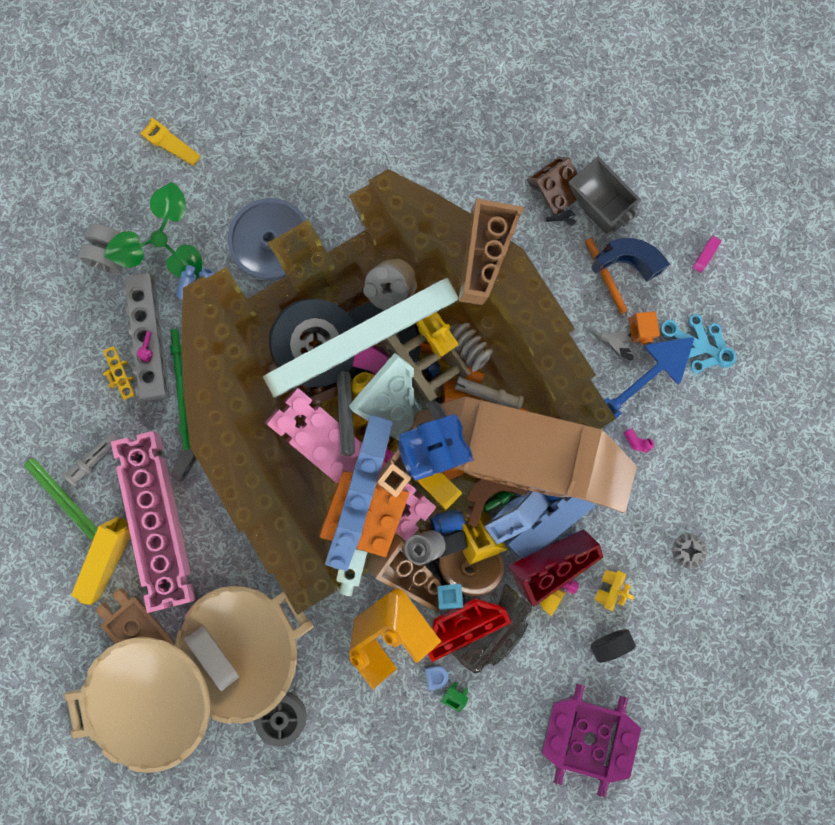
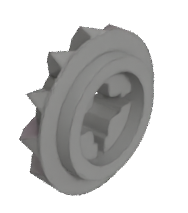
(682, 558)

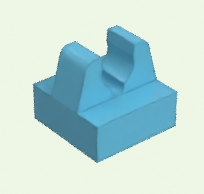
(450, 596)

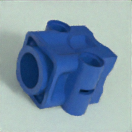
(434, 447)

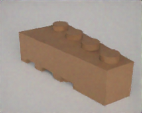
(487, 242)
(400, 573)

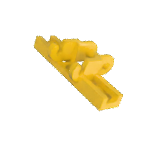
(113, 368)

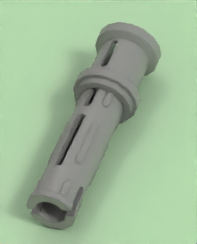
(498, 397)
(81, 463)

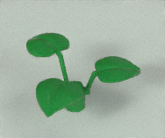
(126, 247)

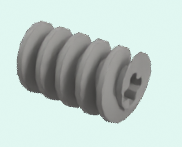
(469, 347)

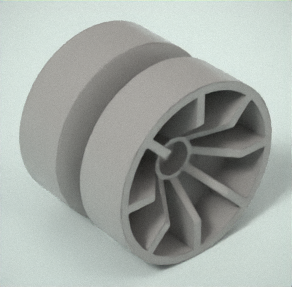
(93, 254)

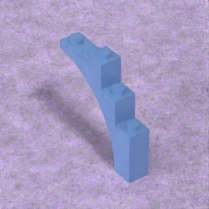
(359, 493)

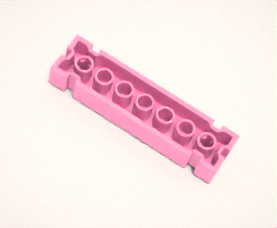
(320, 443)
(153, 521)

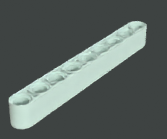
(360, 337)

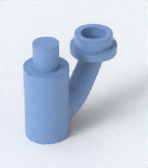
(188, 277)

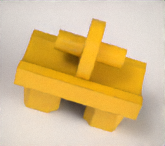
(437, 334)
(609, 599)

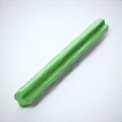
(61, 498)

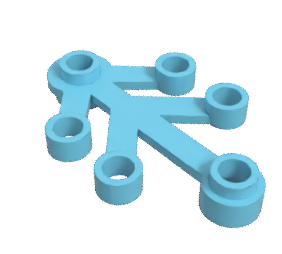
(702, 344)

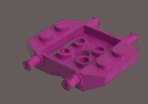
(590, 758)

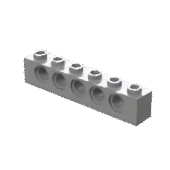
(133, 287)

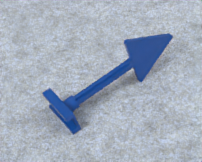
(670, 357)

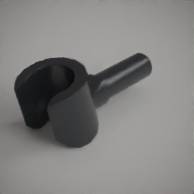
(564, 217)

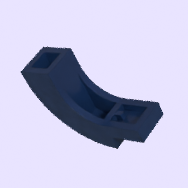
(633, 251)

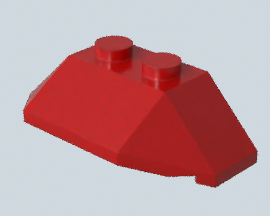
(466, 625)

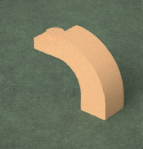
(394, 475)

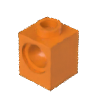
(644, 327)

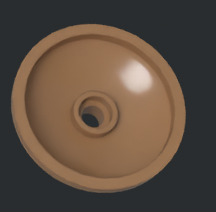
(483, 577)

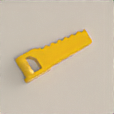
(169, 142)

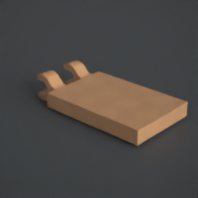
(130, 620)

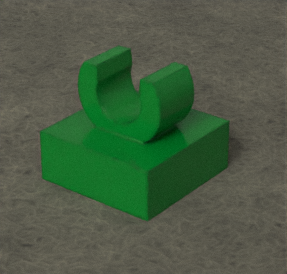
(454, 698)

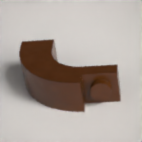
(481, 492)

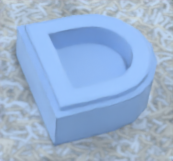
(436, 677)

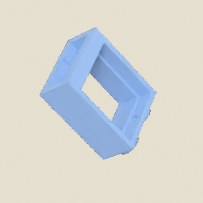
(517, 514)

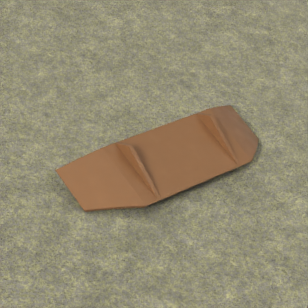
(541, 453)

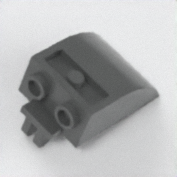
(604, 196)

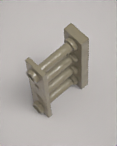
(425, 390)

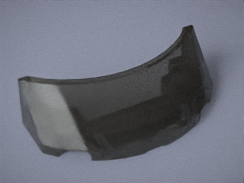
(498, 644)

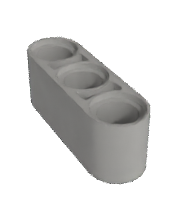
(212, 658)

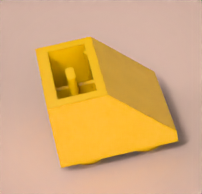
(479, 541)

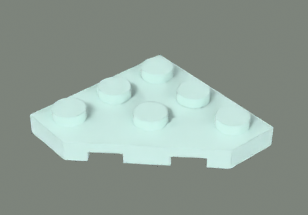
(389, 396)

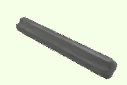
(345, 414)

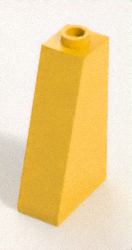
(437, 486)
(101, 560)

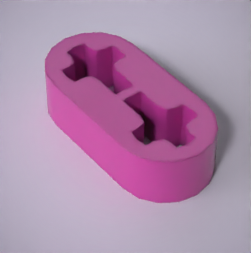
(706, 254)

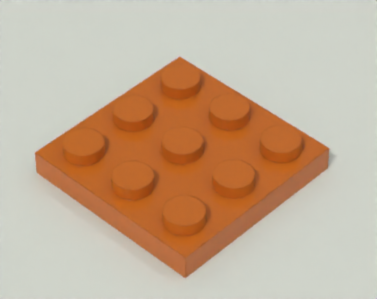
(380, 520)

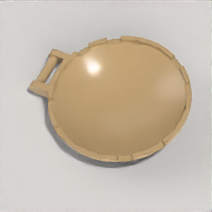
(256, 642)
(142, 704)

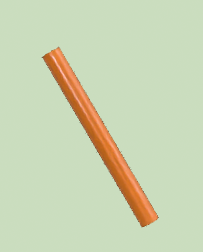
(607, 279)

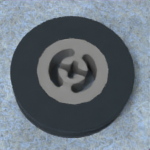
(296, 318)

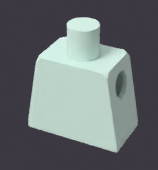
(349, 580)

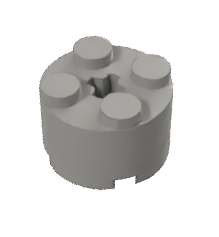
(390, 283)

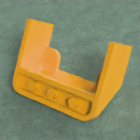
(399, 624)

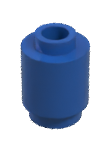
(448, 521)

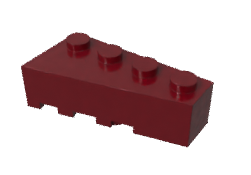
(555, 566)

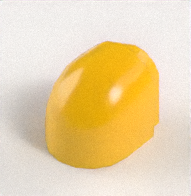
(551, 603)

